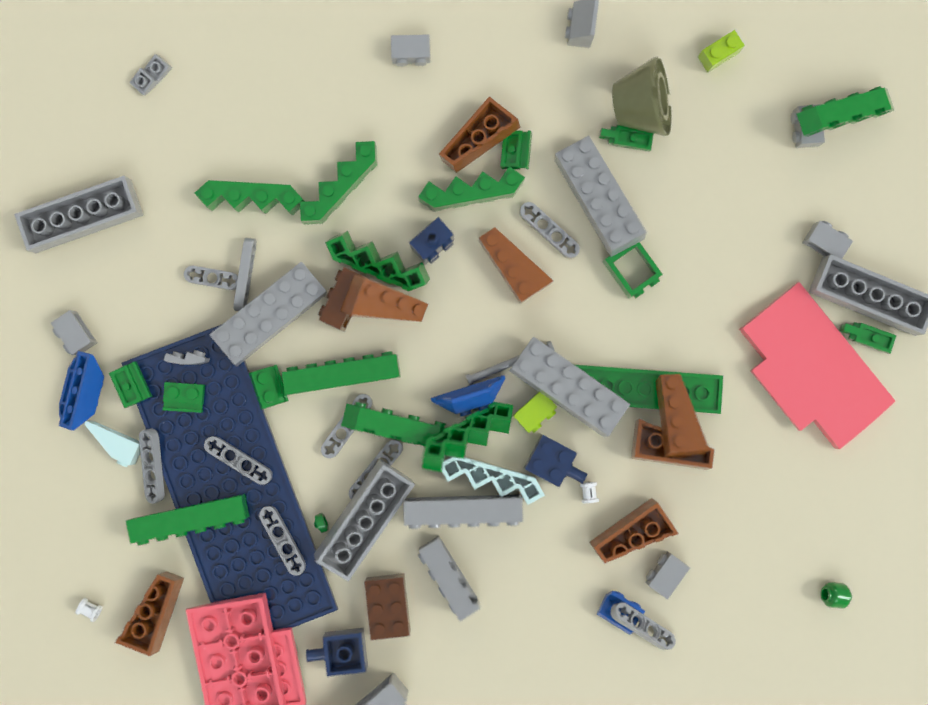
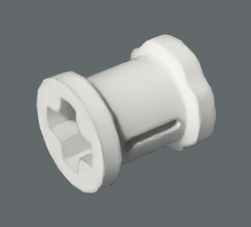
(589, 492)
(88, 609)

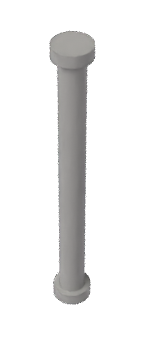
(496, 368)

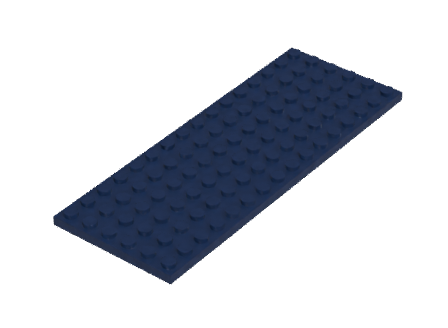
(241, 556)

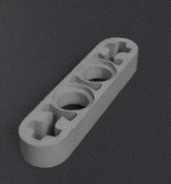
(552, 227)
(245, 273)
(337, 448)
(387, 448)
(239, 458)
(153, 493)
(280, 541)
(642, 628)

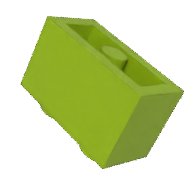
(721, 51)
(535, 412)

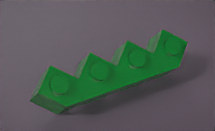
(844, 111)
(242, 193)
(334, 193)
(461, 194)
(367, 260)
(388, 425)
(472, 430)

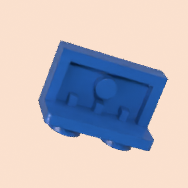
(605, 609)

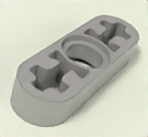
(197, 280)

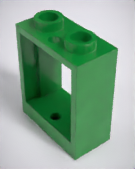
(609, 263)

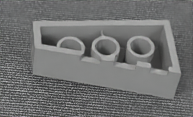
(449, 578)

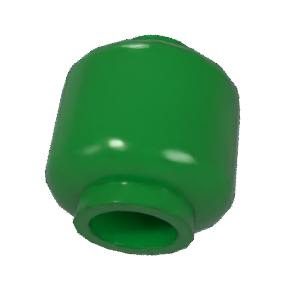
(836, 595)

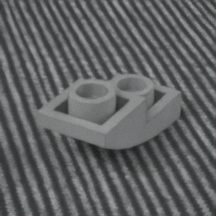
(151, 75)
(190, 359)

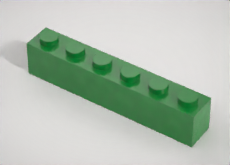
(341, 374)
(186, 519)

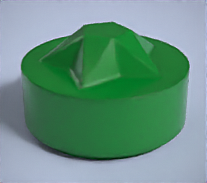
(321, 523)

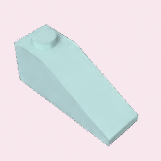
(118, 445)

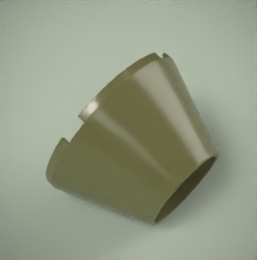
(642, 99)

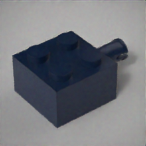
(432, 241)
(553, 462)
(342, 652)

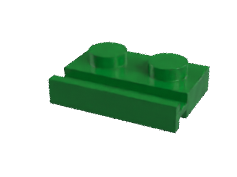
(516, 150)
(130, 384)
(268, 387)
(183, 397)

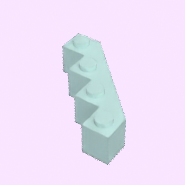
(503, 479)

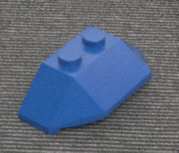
(80, 391)
(470, 397)

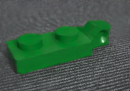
(627, 137)
(869, 336)

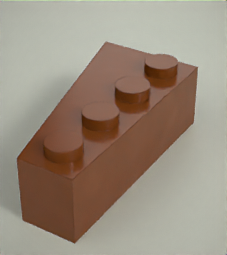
(479, 134)
(514, 266)
(378, 301)
(679, 422)
(649, 447)
(634, 532)
(151, 618)

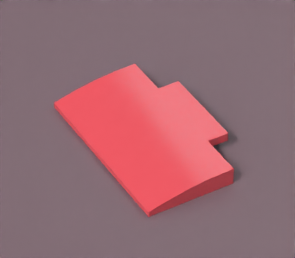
(814, 369)
(243, 656)

